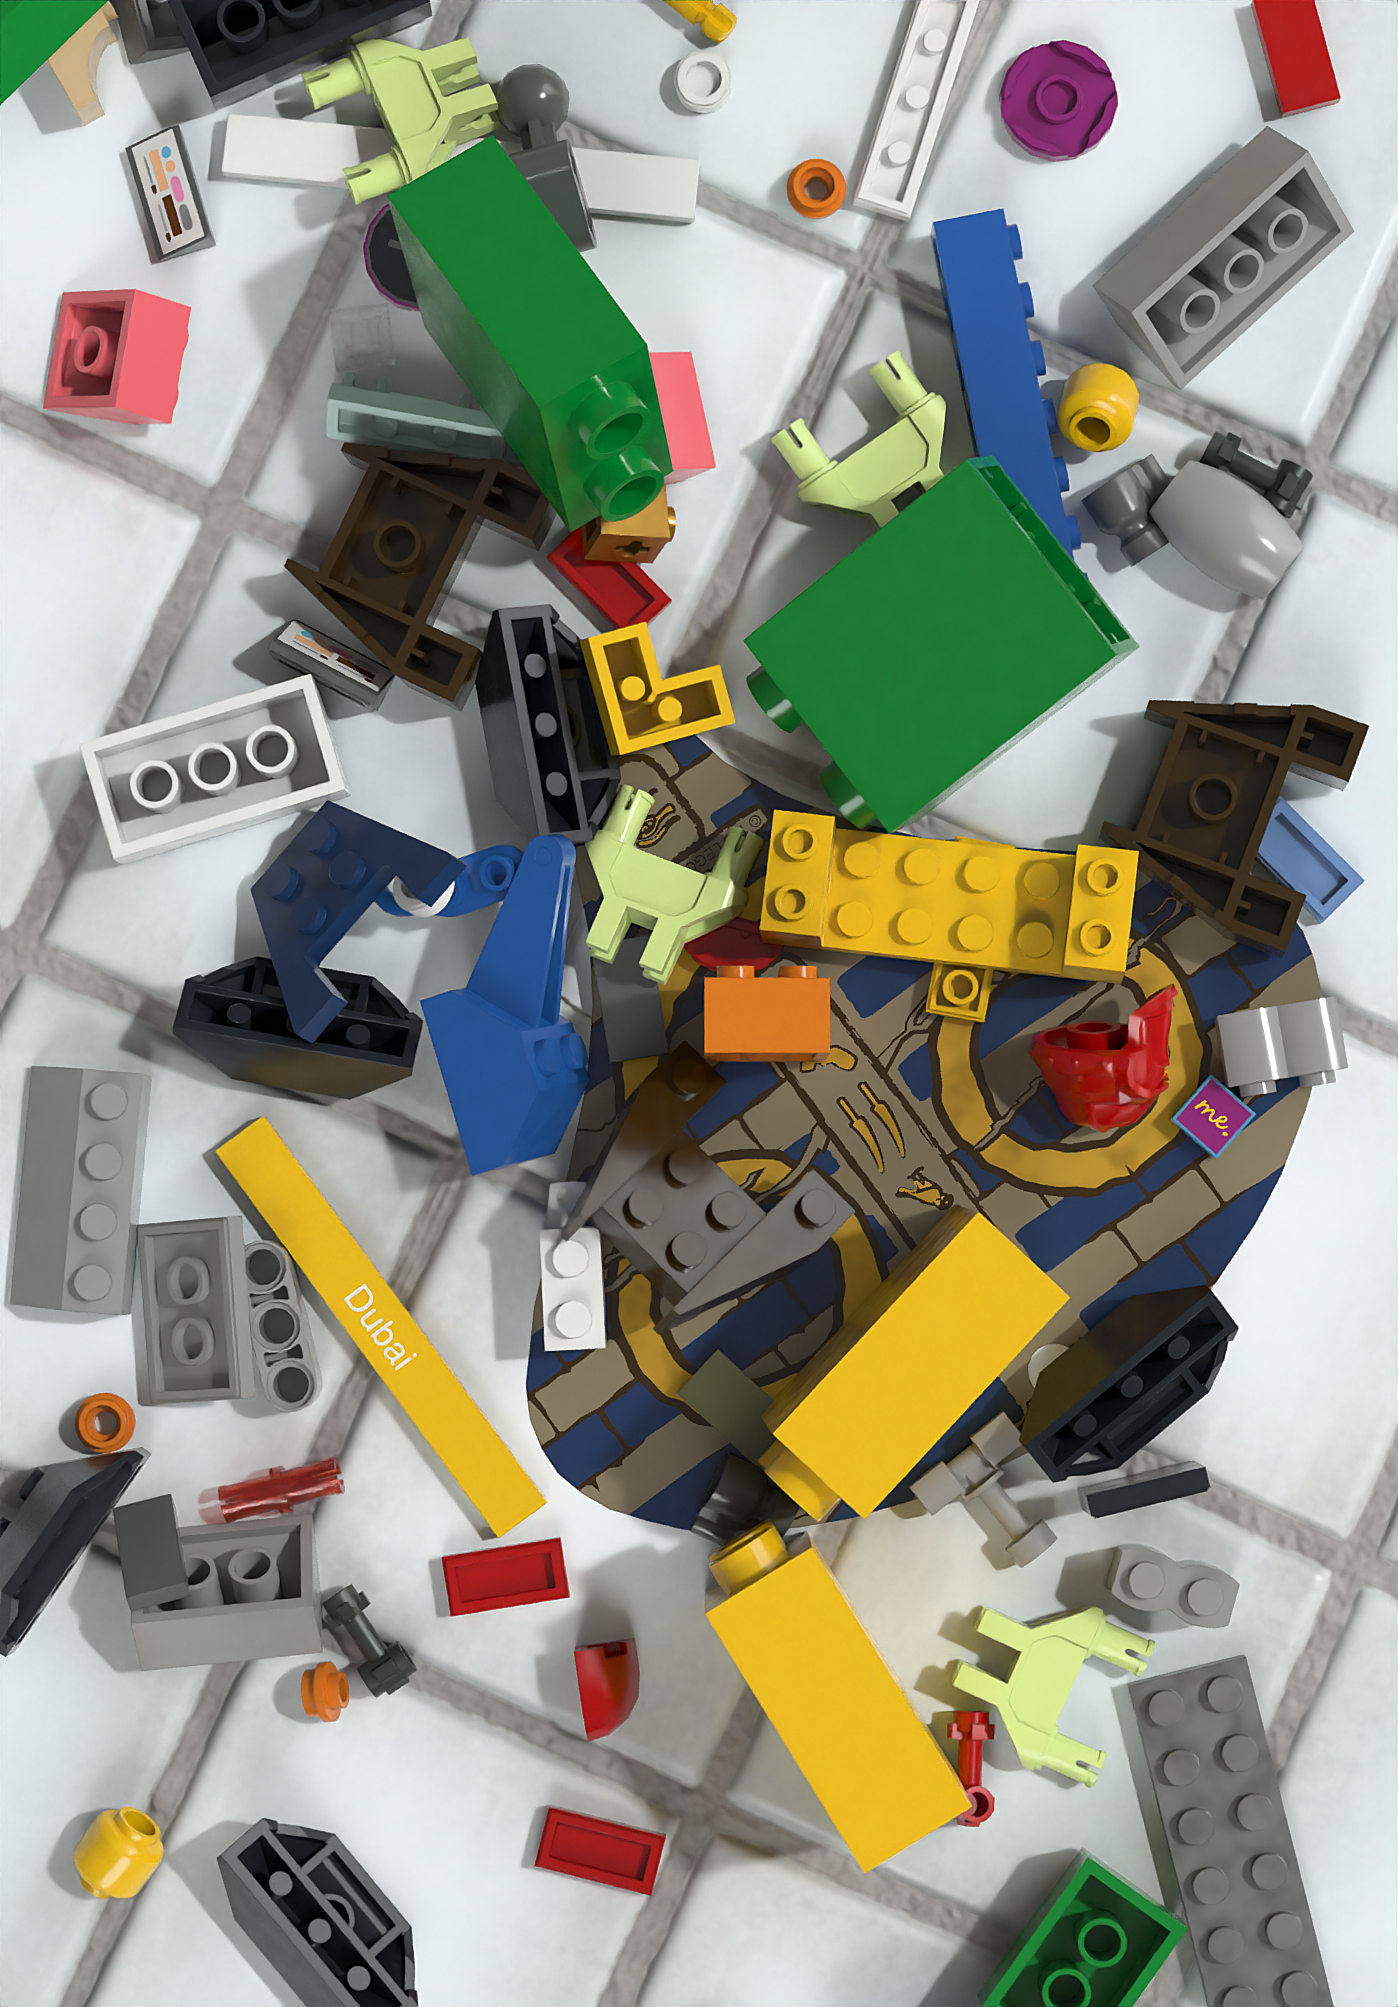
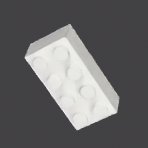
(214, 769)

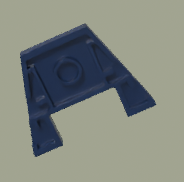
(321, 892)

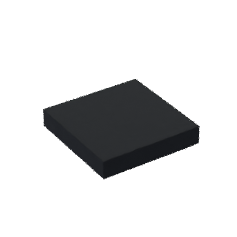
(1143, 1489)

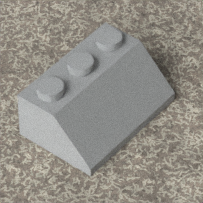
(248, 1597)

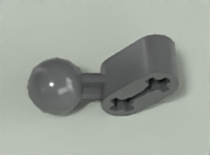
(533, 107)

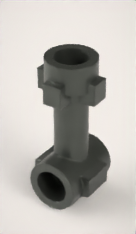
(1284, 487)
(385, 1666)

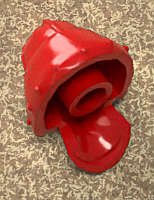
(1107, 1069)

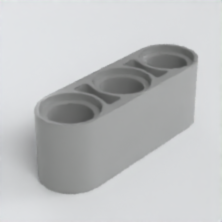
(300, 1348)

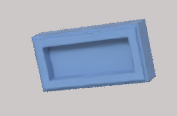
(1306, 862)

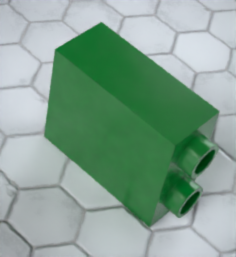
(534, 335)
(935, 647)

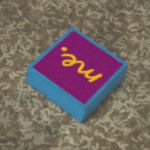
(1212, 1116)

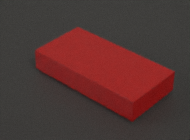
(1296, 55)
(613, 588)
(505, 1576)
(600, 1850)

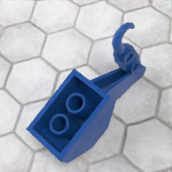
(500, 1041)

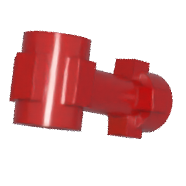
(971, 1730)

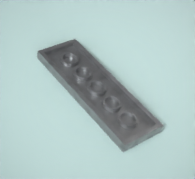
(1229, 1837)

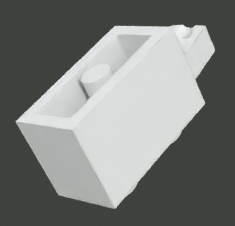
(571, 1277)

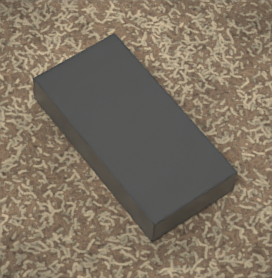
(630, 1005)
(151, 1552)

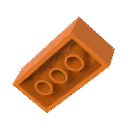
(766, 1016)

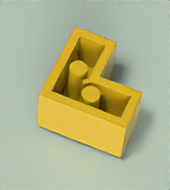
(641, 706)

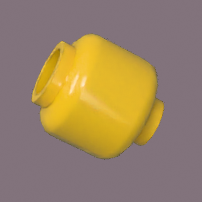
(1098, 407)
(118, 1853)

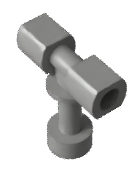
(976, 1474)

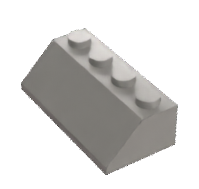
(1225, 256)
(81, 1190)

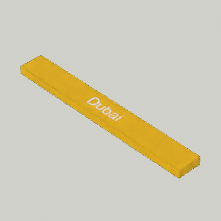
(381, 1326)

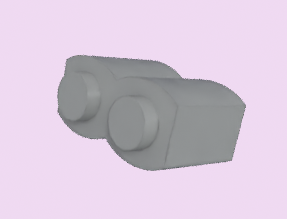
(1281, 1044)
(1186, 1587)

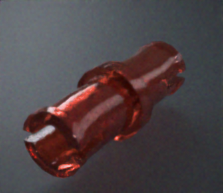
(281, 1489)

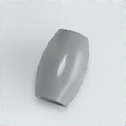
(1226, 529)

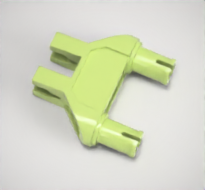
(410, 99)
(885, 466)
(661, 893)
(1042, 1677)

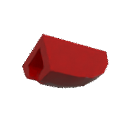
(607, 1684)

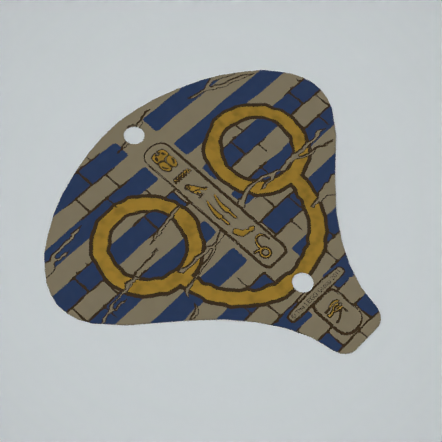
(903, 1129)

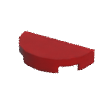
(733, 945)

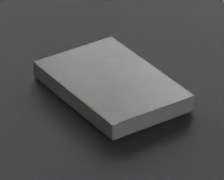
(196, 1310)

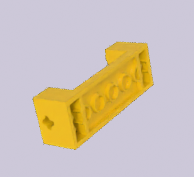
(948, 900)

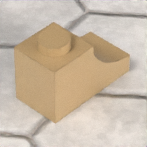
(78, 62)

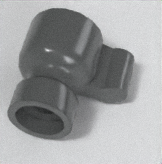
(1124, 506)
(735, 1496)

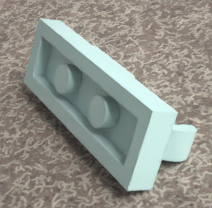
(410, 422)

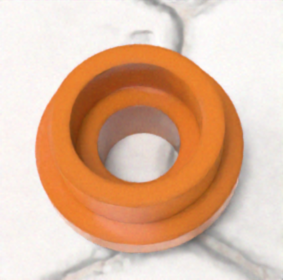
(820, 171)
(88, 1432)
(324, 1691)

